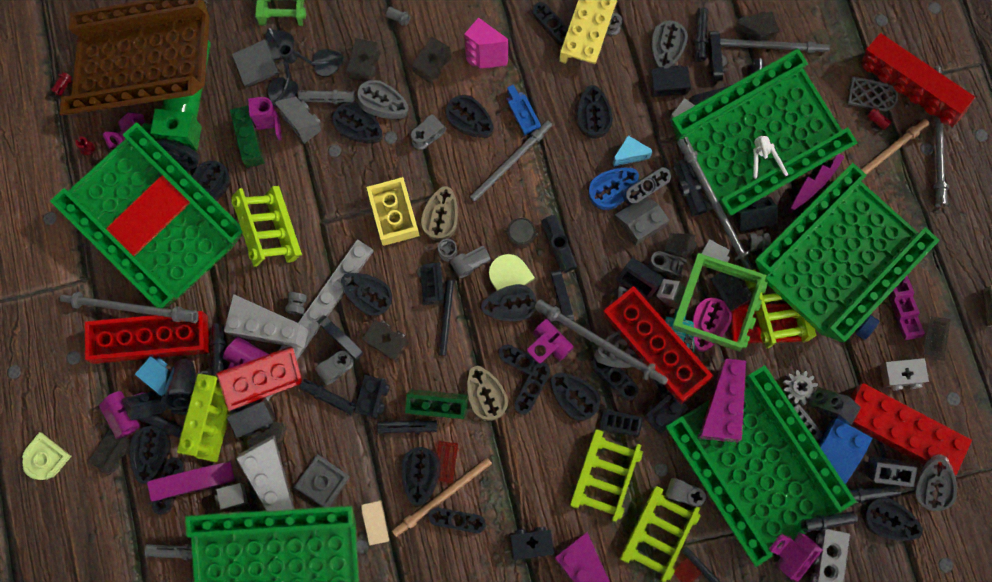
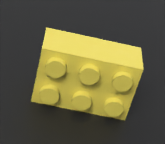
(392, 211)

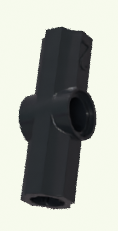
(690, 188)
(562, 254)

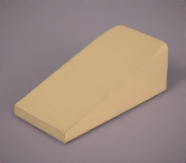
(375, 522)

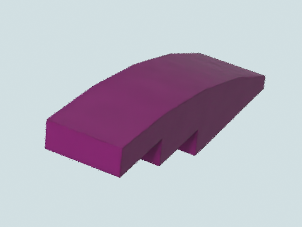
(812, 186)
(906, 310)
(190, 481)

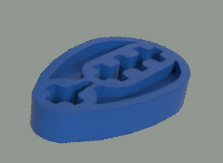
(605, 181)

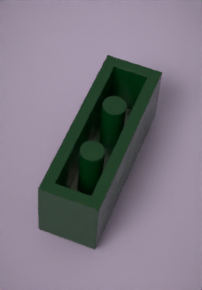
(247, 137)
(436, 404)

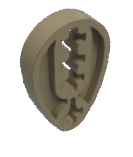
(430, 215)
(477, 401)

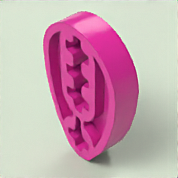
(720, 324)

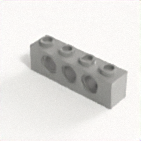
(839, 542)

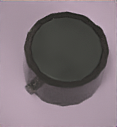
(521, 233)

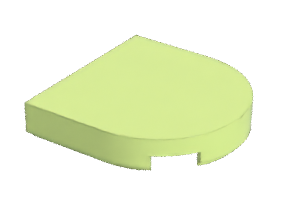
(509, 270)
(43, 458)

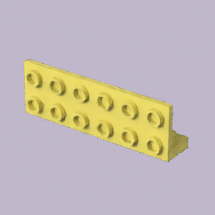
(587, 30)

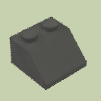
(299, 118)
(642, 220)

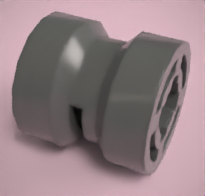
(758, 242)
(445, 247)
(295, 303)

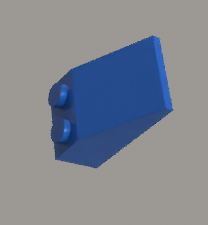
(844, 447)

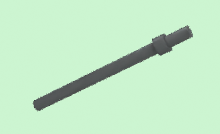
(809, 47)
(536, 136)

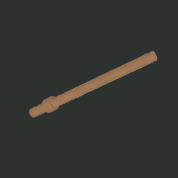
(911, 133)
(410, 521)

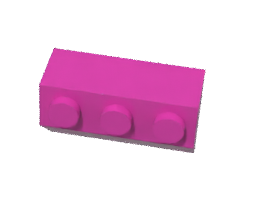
(485, 46)

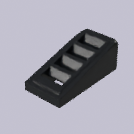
(636, 433)

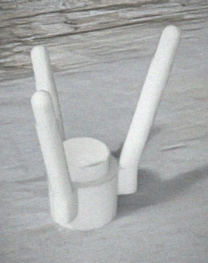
(763, 148)

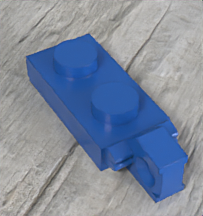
(522, 111)

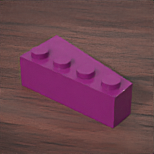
(725, 408)
(582, 561)

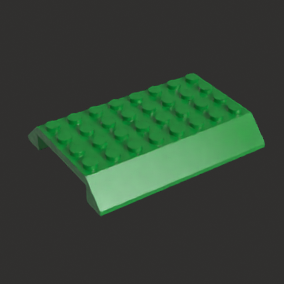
(769, 103)
(181, 250)
(843, 256)
(769, 475)
(275, 546)

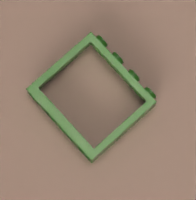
(731, 269)

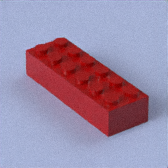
(917, 80)
(144, 337)
(657, 344)
(907, 429)

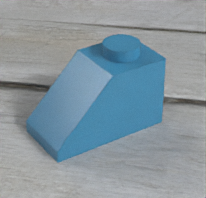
(154, 374)

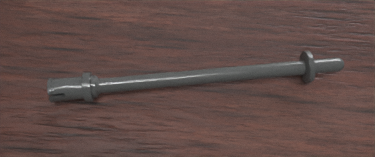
(691, 157)
(940, 186)
(177, 314)
(554, 314)

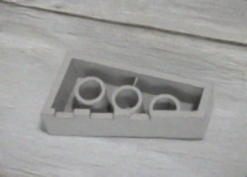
(259, 324)
(265, 472)

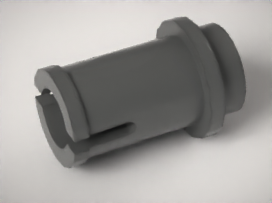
(394, 14)

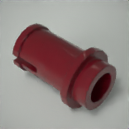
(61, 83)
(879, 119)
(85, 146)

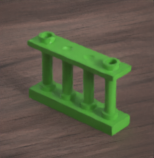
(264, 12)

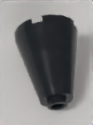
(179, 387)

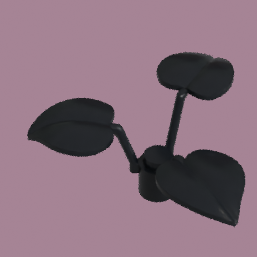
(281, 46)

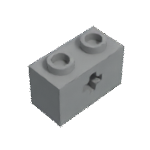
(915, 370)

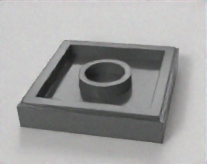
(255, 63)
(322, 481)

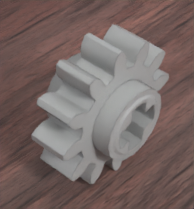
(796, 380)

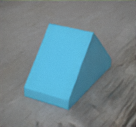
(631, 152)

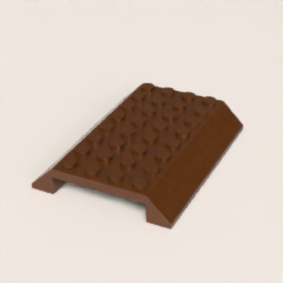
(137, 54)

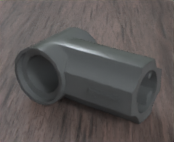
(466, 263)

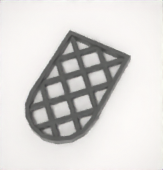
(878, 84)

